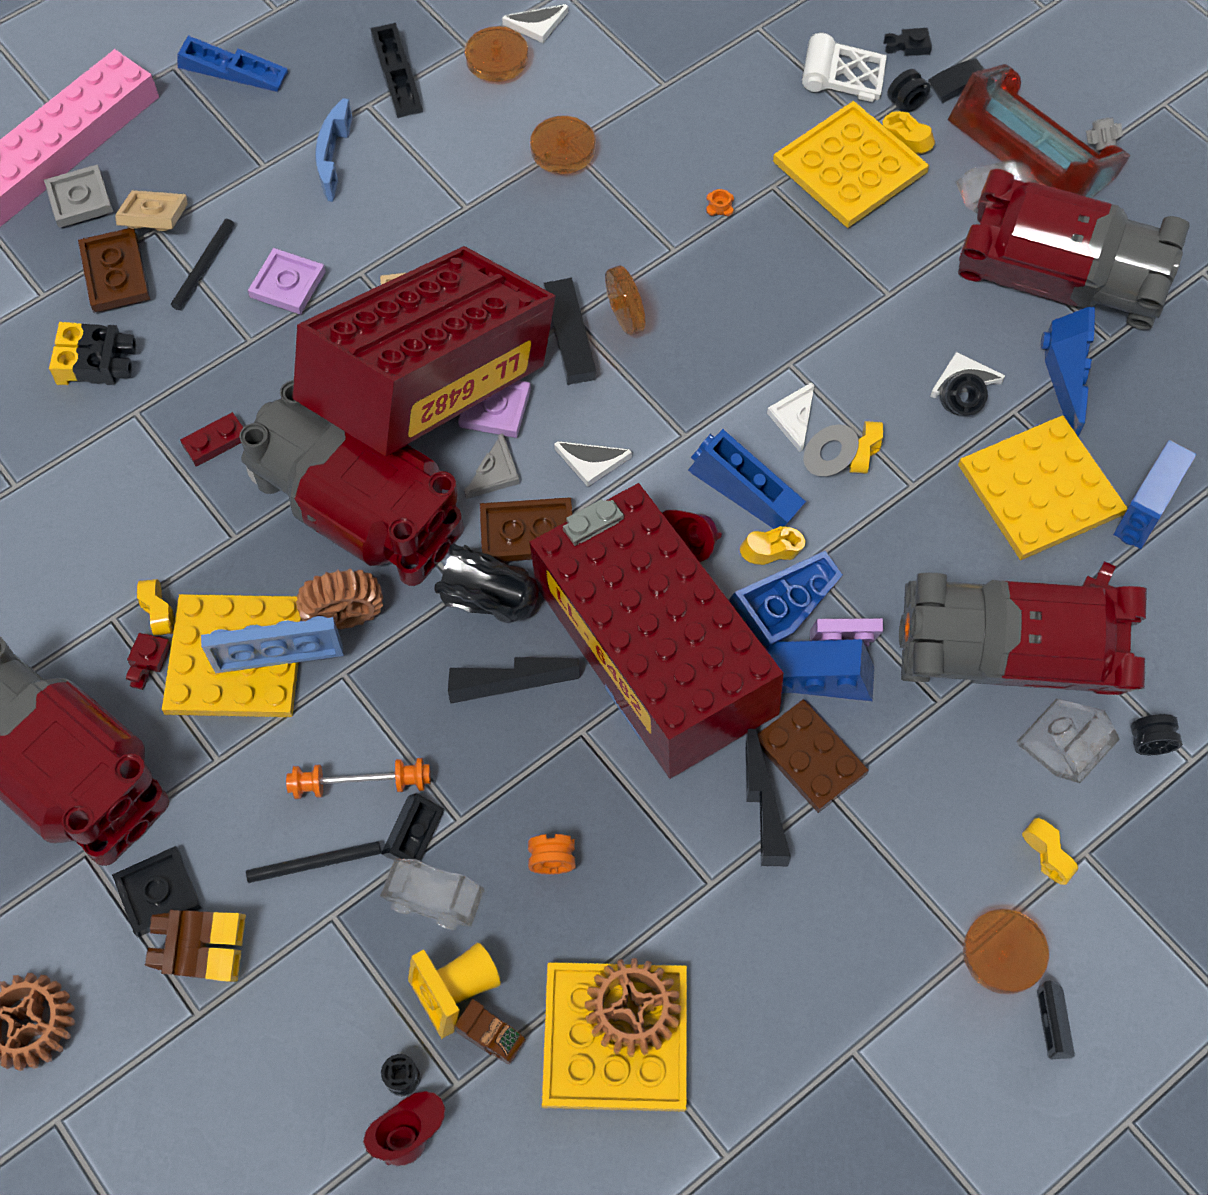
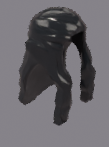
(486, 585)

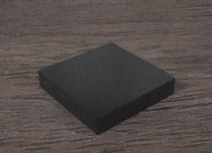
(155, 888)

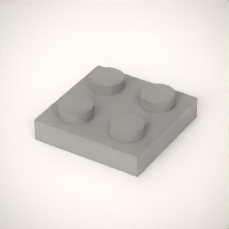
(78, 196)

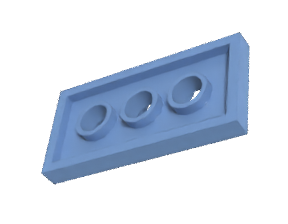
(272, 644)

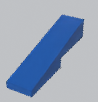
(237, 67)

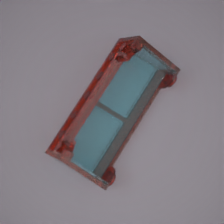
(1018, 131)

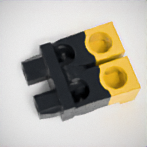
(91, 353)

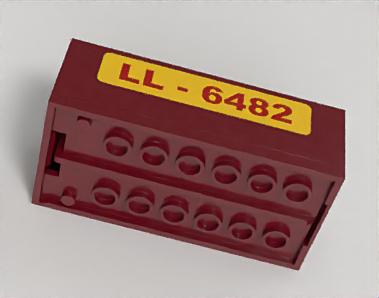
(421, 348)
(656, 629)

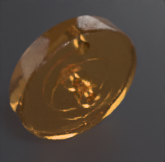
(496, 53)
(562, 144)
(625, 300)
(1005, 951)

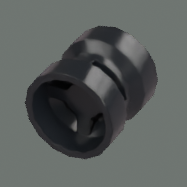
(400, 1081)

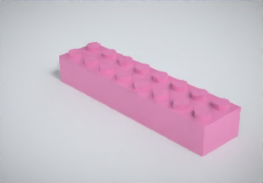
(70, 128)

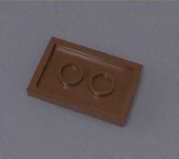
(113, 269)
(512, 524)
(811, 756)

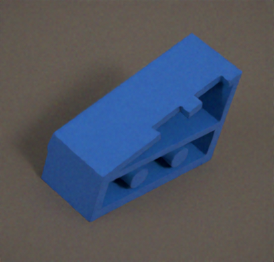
(825, 668)

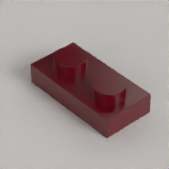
(213, 439)

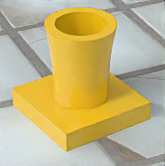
(451, 984)

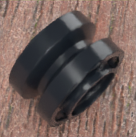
(908, 90)
(976, 394)

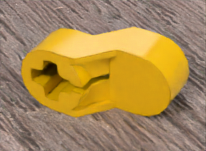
(909, 131)
(868, 446)
(772, 545)
(161, 614)
(1053, 860)

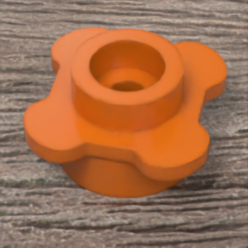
(720, 202)

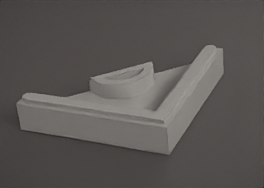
(494, 472)

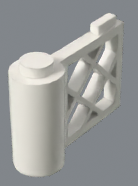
(822, 68)

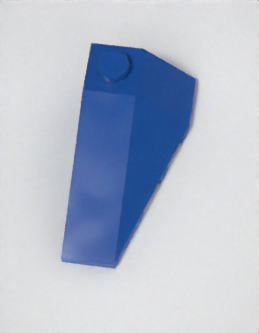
(1067, 362)
(785, 599)

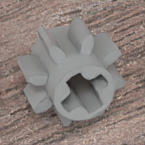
(1104, 133)

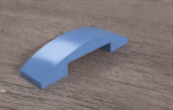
(335, 125)

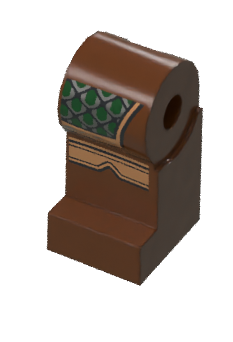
(489, 1032)

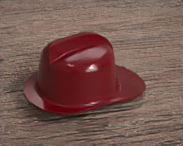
(696, 531)
(403, 1131)

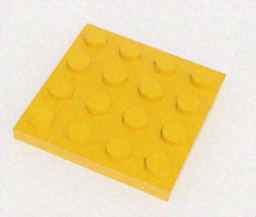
(850, 164)
(1042, 487)
(193, 684)
(590, 1076)

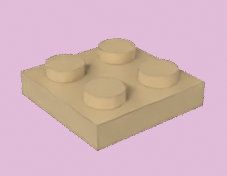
(151, 210)

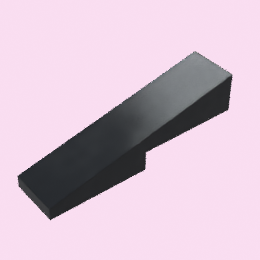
(396, 70)
(571, 333)
(528, 673)
(759, 789)

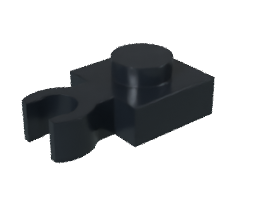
(912, 42)

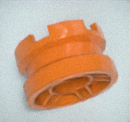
(551, 854)

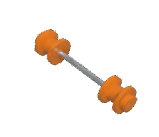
(300, 782)

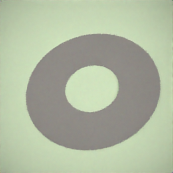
(841, 433)

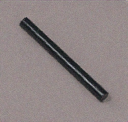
(202, 264)
(313, 862)

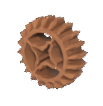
(342, 595)
(33, 994)
(618, 1013)

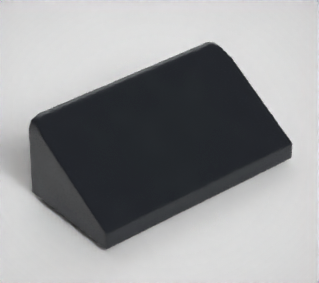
(413, 829)
(1055, 1021)

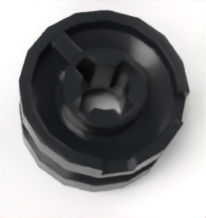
(1156, 734)

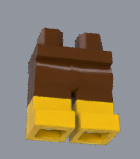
(186, 944)

